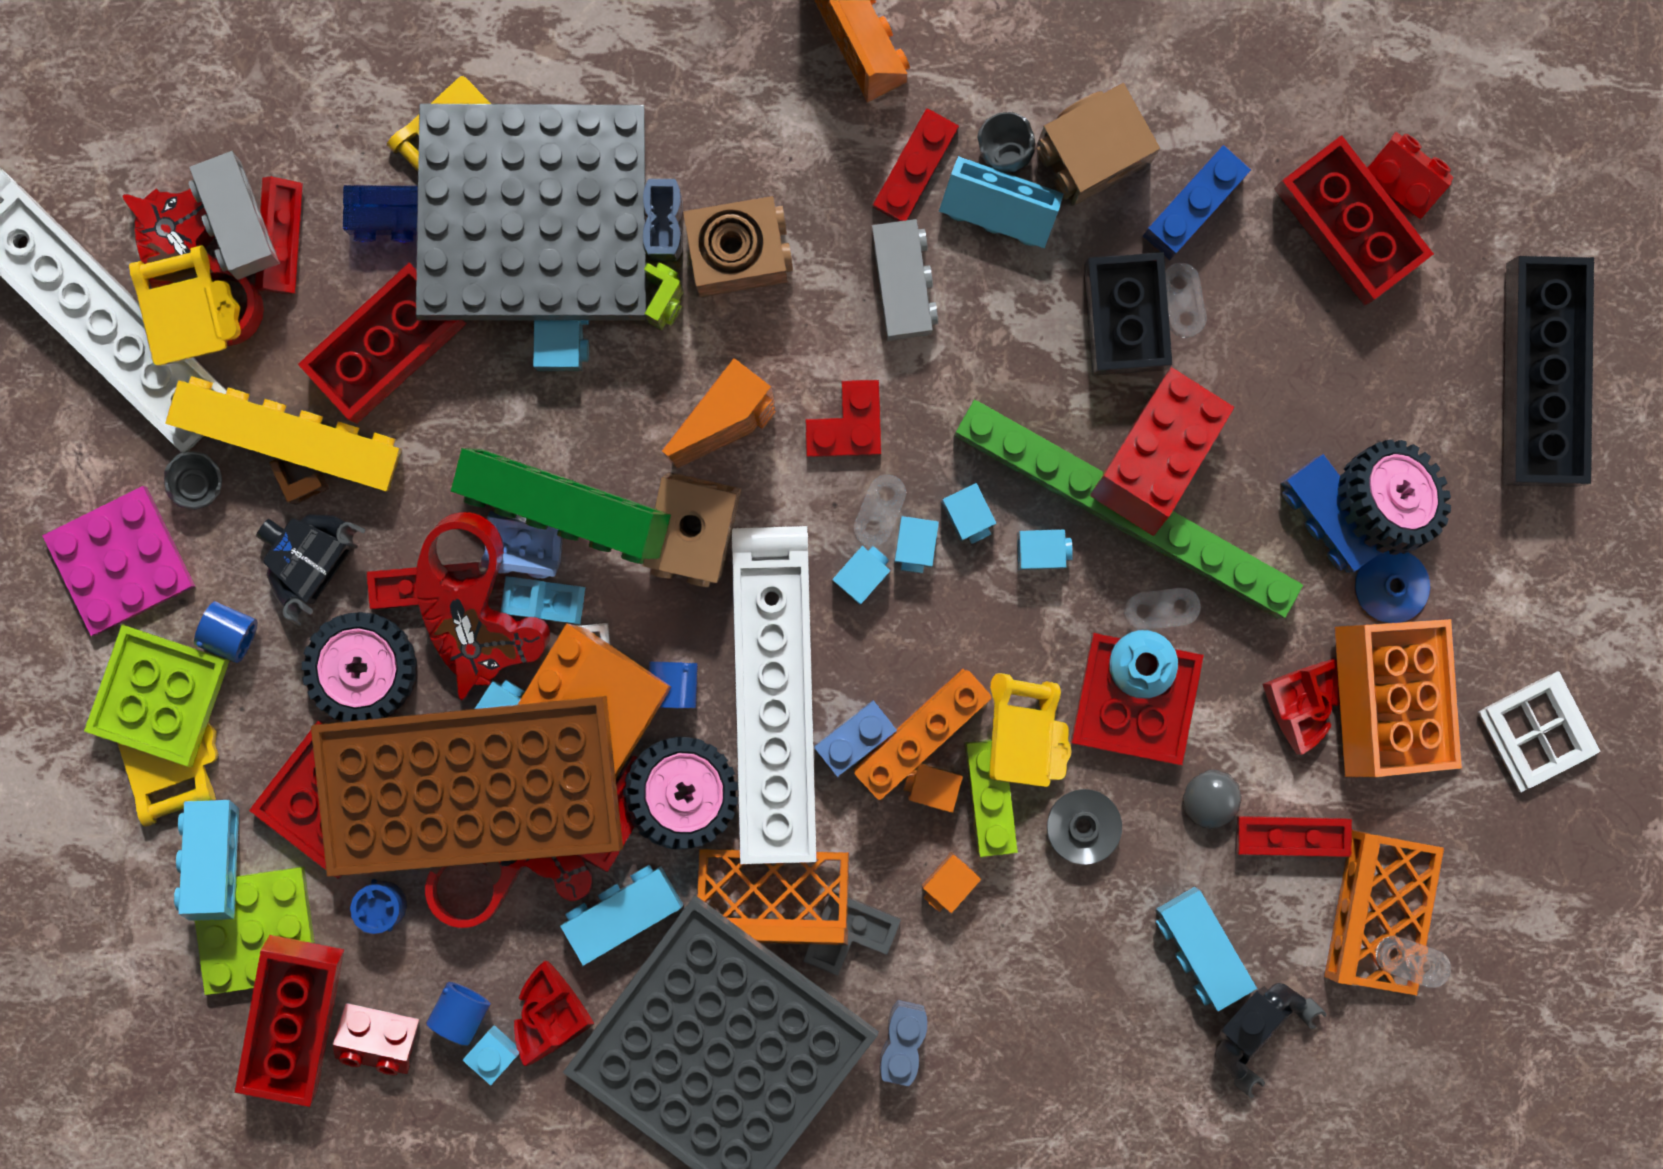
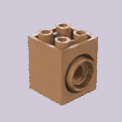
(1096, 143)
(754, 226)
(688, 552)

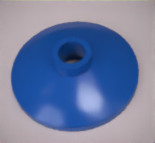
(1374, 590)

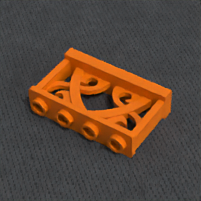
(922, 733)

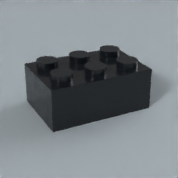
(1128, 314)

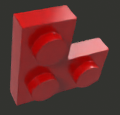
(856, 432)

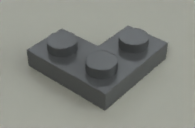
(865, 926)

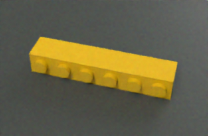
(284, 435)

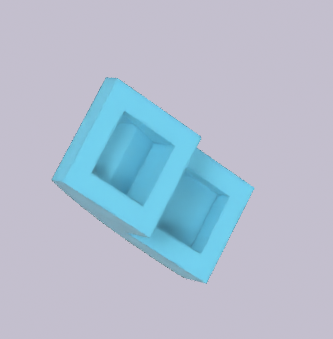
(543, 600)

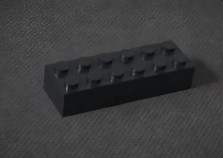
(1548, 371)

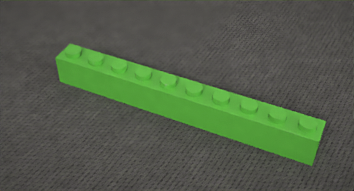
(1176, 538)

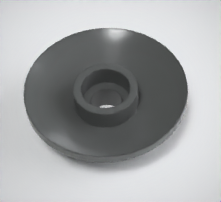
(1100, 838)

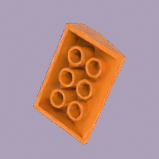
(865, 45)
(725, 414)
(590, 667)
(1398, 698)

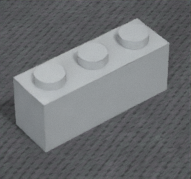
(232, 216)
(904, 279)

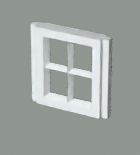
(1568, 716)

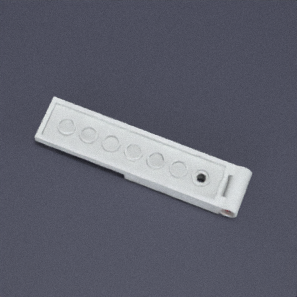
(89, 309)
(774, 695)

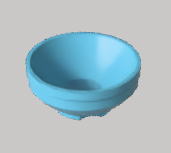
(1123, 662)

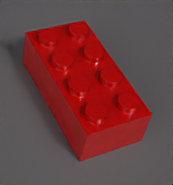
(1353, 220)
(377, 348)
(1162, 451)
(289, 1020)

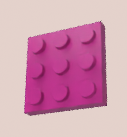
(118, 561)

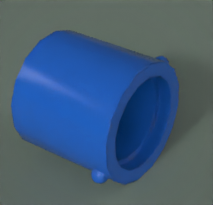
(225, 632)
(683, 683)
(378, 907)
(458, 1013)

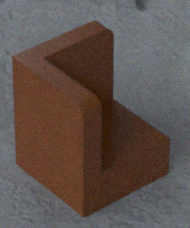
(298, 481)

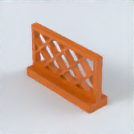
(1356, 898)
(782, 930)

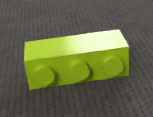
(990, 803)

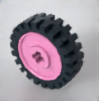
(1394, 497)
(339, 646)
(653, 785)

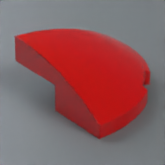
(1304, 702)
(549, 1015)

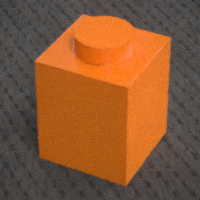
(933, 787)
(949, 883)

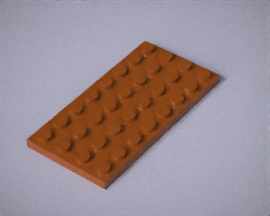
(467, 786)

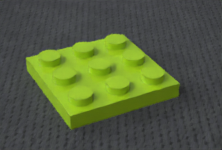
(156, 695)
(264, 906)

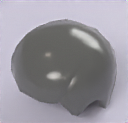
(1006, 142)
(192, 480)
(1212, 799)

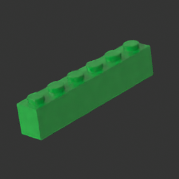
(561, 504)

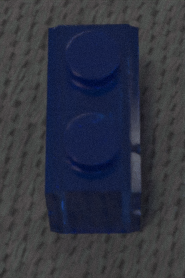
(380, 211)

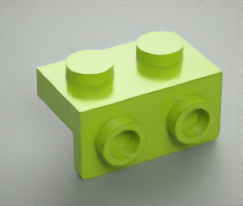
(665, 304)

